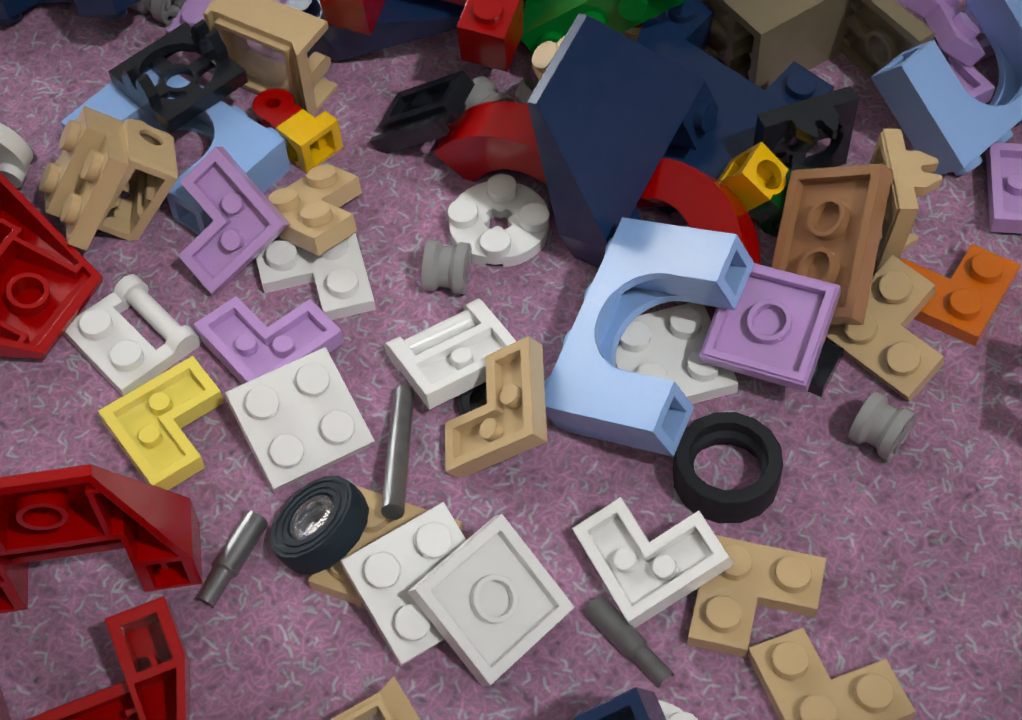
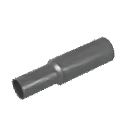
(233, 556)
(626, 639)

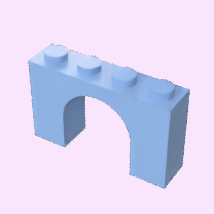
(939, 111)
(254, 148)
(640, 269)

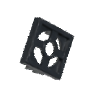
(190, 99)
(811, 120)

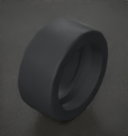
(721, 504)

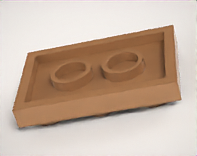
(835, 230)

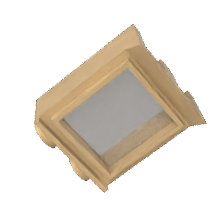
(273, 47)

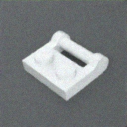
(118, 347)
(450, 354)

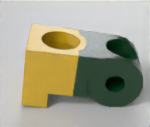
(759, 184)

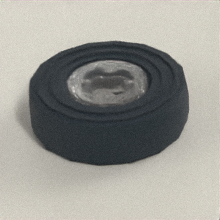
(319, 525)

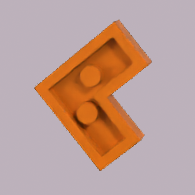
(970, 297)

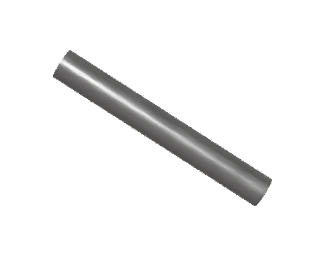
(398, 453)

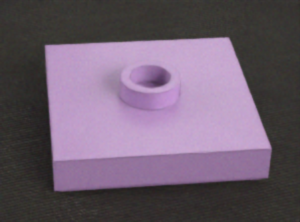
(774, 328)

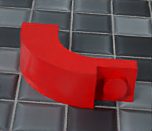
(492, 139)
(701, 201)

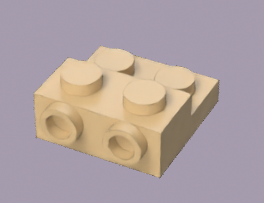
(86, 174)

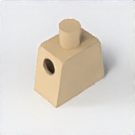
(148, 178)

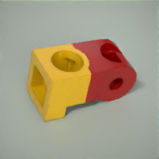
(307, 137)

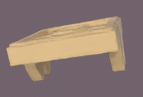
(910, 178)

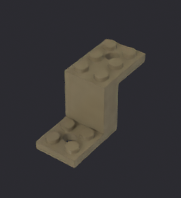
(768, 35)

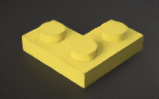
(151, 420)

